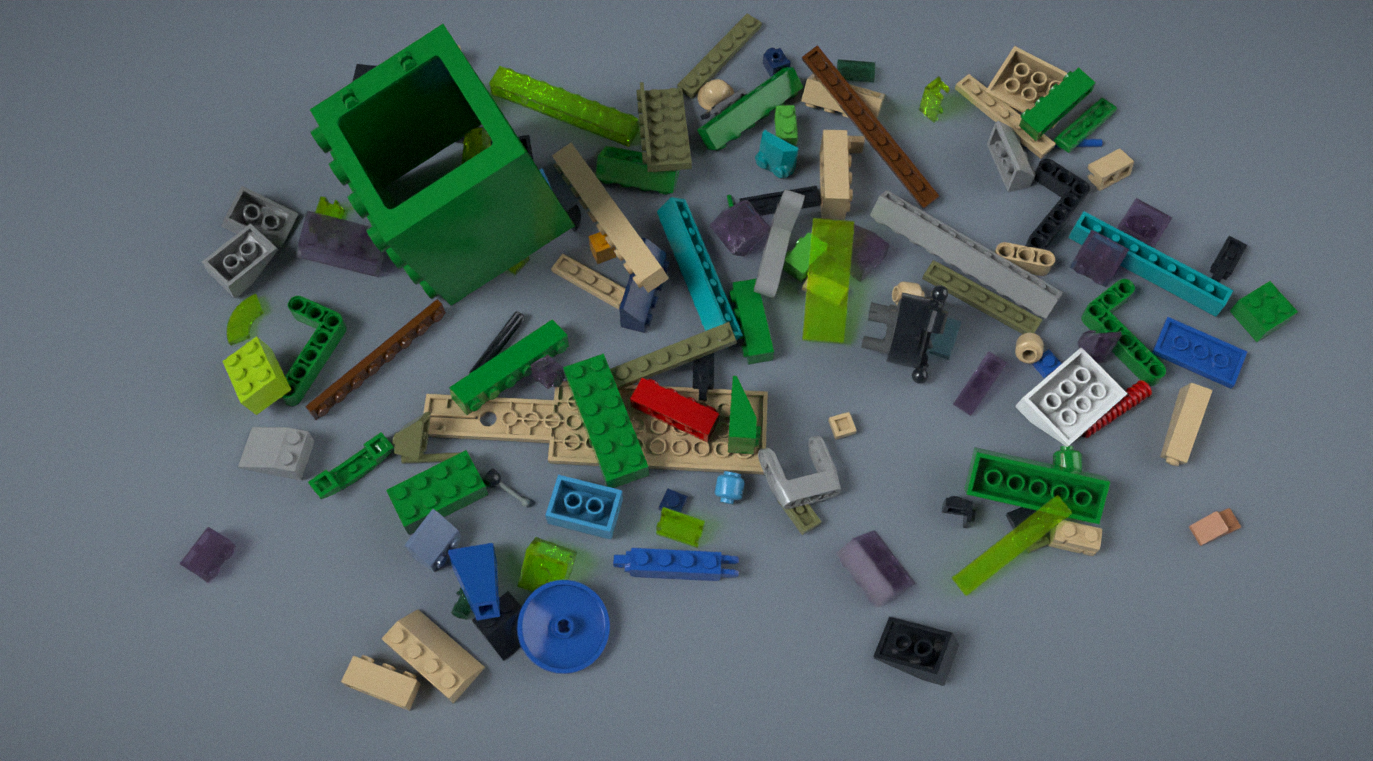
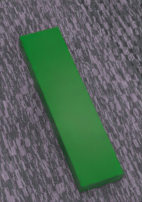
(1085, 125)

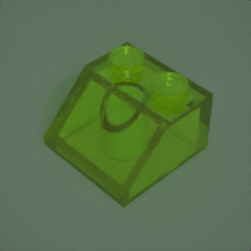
(545, 563)

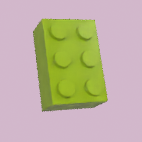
(256, 375)

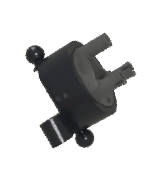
(909, 329)

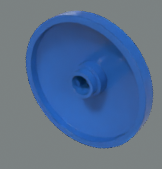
(563, 627)

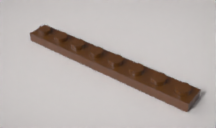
(370, 364)

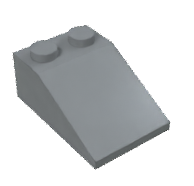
(264, 214)
(240, 260)
(277, 451)

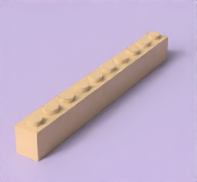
(609, 218)

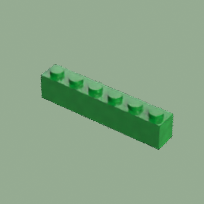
(750, 108)
(508, 367)

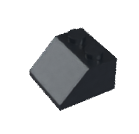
(502, 630)

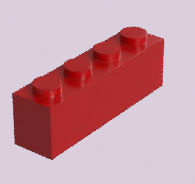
(675, 409)

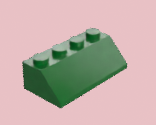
(628, 170)

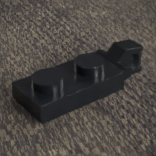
(1227, 259)
(703, 375)

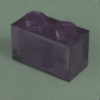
(208, 555)

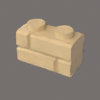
(1076, 538)

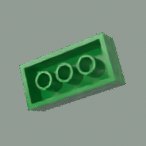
(442, 488)

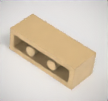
(381, 682)

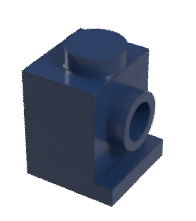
(775, 60)

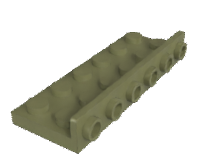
(664, 129)

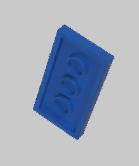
(1199, 352)

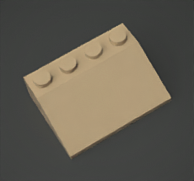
(1023, 80)

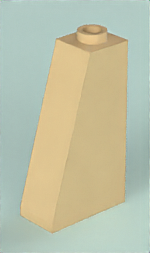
(1185, 423)

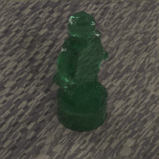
(461, 608)

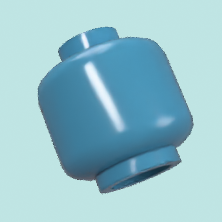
(729, 487)

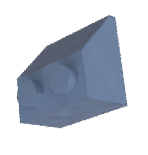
(433, 540)

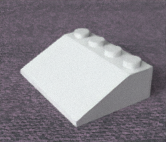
(1071, 398)

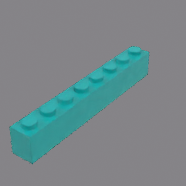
(696, 266)
(1158, 267)

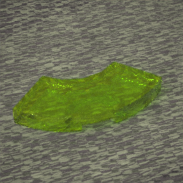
(242, 318)

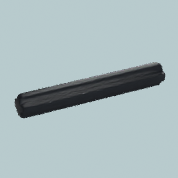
(500, 340)

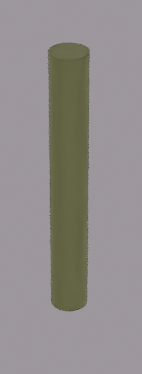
(437, 457)

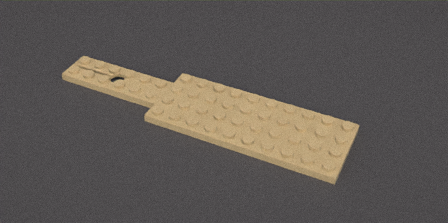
(561, 427)

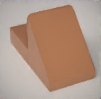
(1214, 526)

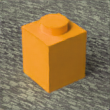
(600, 248)

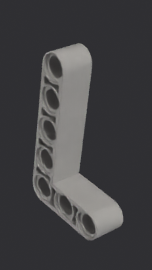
(777, 243)

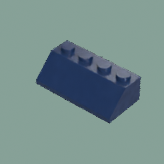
(636, 301)

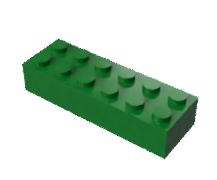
(606, 421)
(1035, 483)

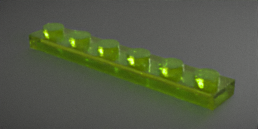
(1011, 545)

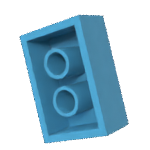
(584, 507)

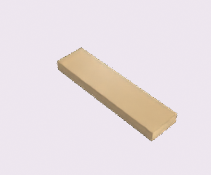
(589, 280)

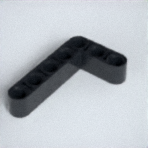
(1069, 197)

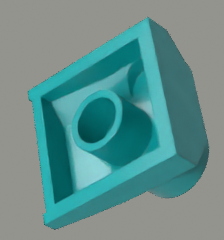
(776, 155)

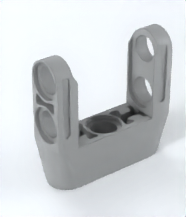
(803, 489)

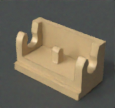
(1110, 169)

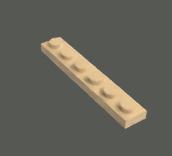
(999, 111)

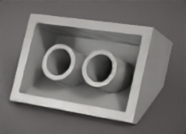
(1010, 157)

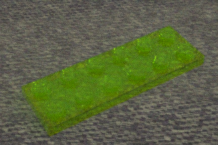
(828, 281)

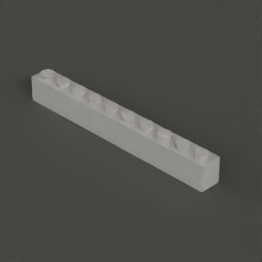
(966, 254)

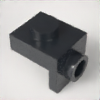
(957, 506)

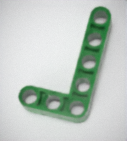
(1133, 347)
(313, 348)

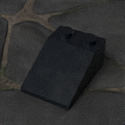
(917, 650)

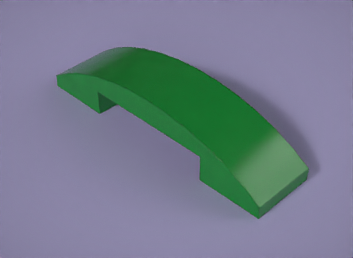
(353, 468)

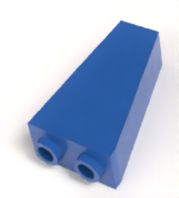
(478, 578)

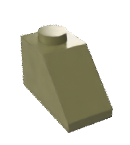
(413, 437)

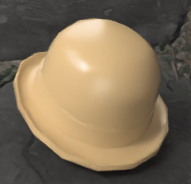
(713, 93)

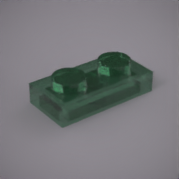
(856, 70)

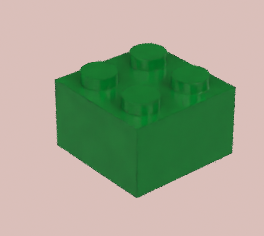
(1263, 311)

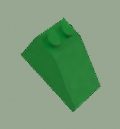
(743, 431)

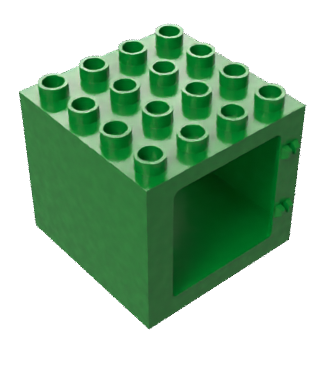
(470, 219)

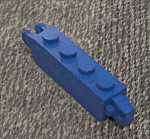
(676, 564)

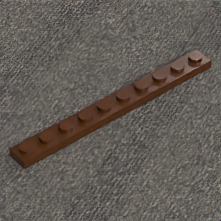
(870, 127)

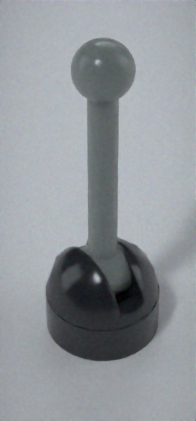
(493, 480)

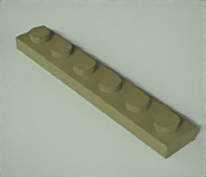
(719, 55)
(982, 298)
(673, 355)

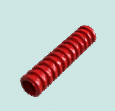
(1135, 395)

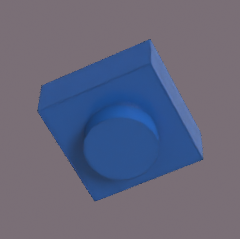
(1047, 364)

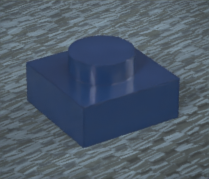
(673, 501)

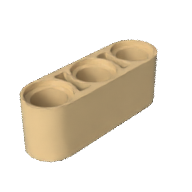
(1032, 256)

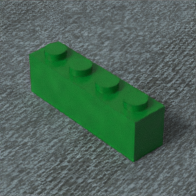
(1056, 104)
(752, 322)

